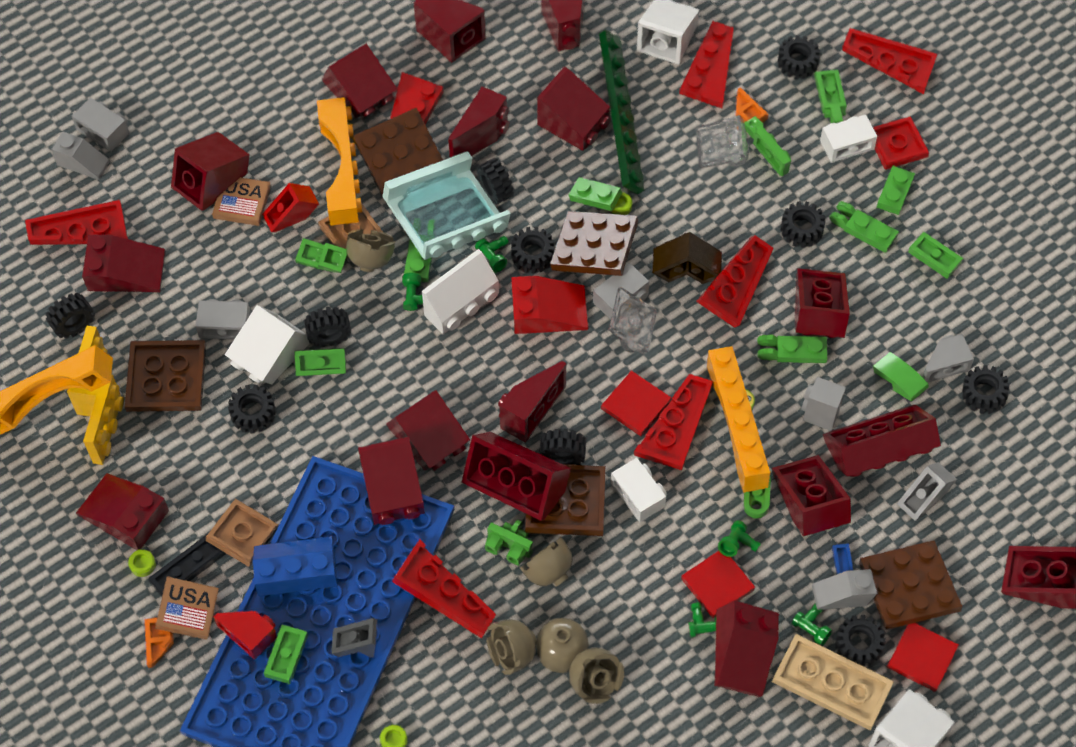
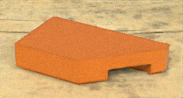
(748, 108)
(157, 642)

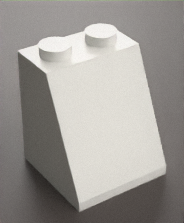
(667, 30)
(266, 345)
(912, 724)

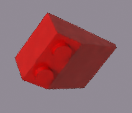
(547, 305)

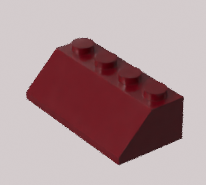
(883, 440)
(514, 474)

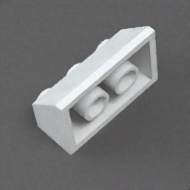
(460, 292)

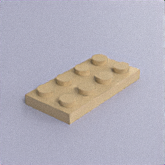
(833, 681)

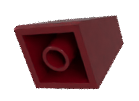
(564, 21)
(450, 25)
(361, 82)
(572, 110)
(207, 168)
(431, 431)
(391, 481)

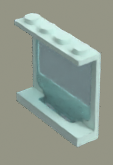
(443, 206)

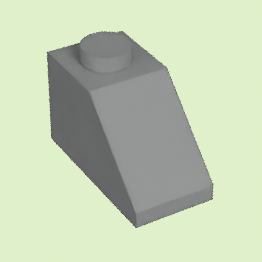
(79, 156)
(949, 358)
(926, 490)
(845, 590)

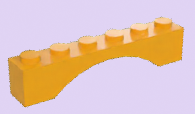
(341, 196)
(84, 370)
(746, 442)

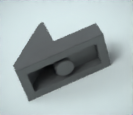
(355, 638)

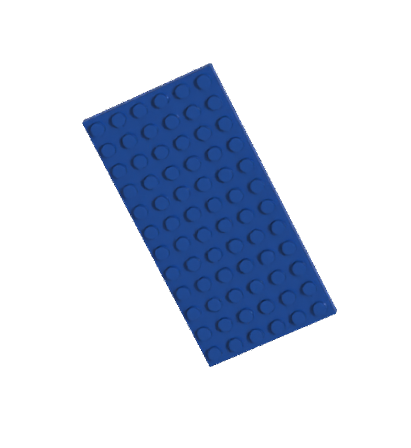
(327, 691)

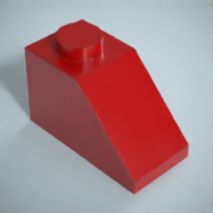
(290, 207)
(247, 630)

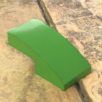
(321, 256)
(901, 375)

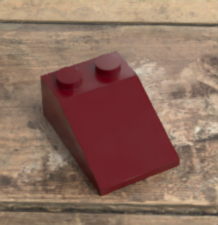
(480, 124)
(122, 265)
(821, 303)
(530, 401)
(813, 495)
(124, 510)
(1041, 575)
(744, 647)

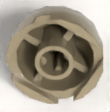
(369, 250)
(549, 564)
(560, 643)
(511, 645)
(596, 675)

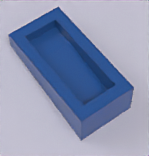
(842, 558)

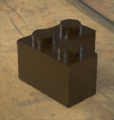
(687, 256)

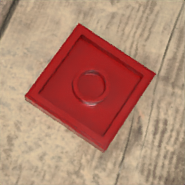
(899, 143)
(636, 403)
(717, 582)
(922, 656)

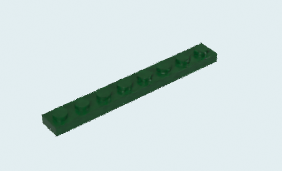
(621, 112)

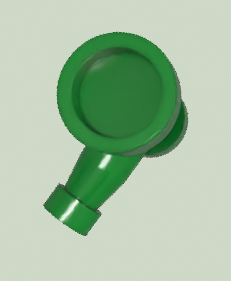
(496, 262)
(411, 282)
(729, 544)
(806, 621)
(698, 625)

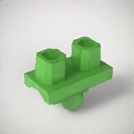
(510, 537)

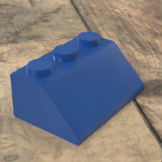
(294, 566)

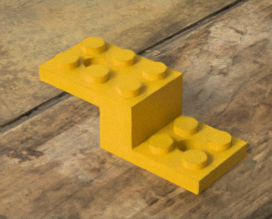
(100, 405)

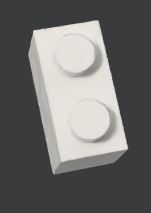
(848, 138)
(638, 489)

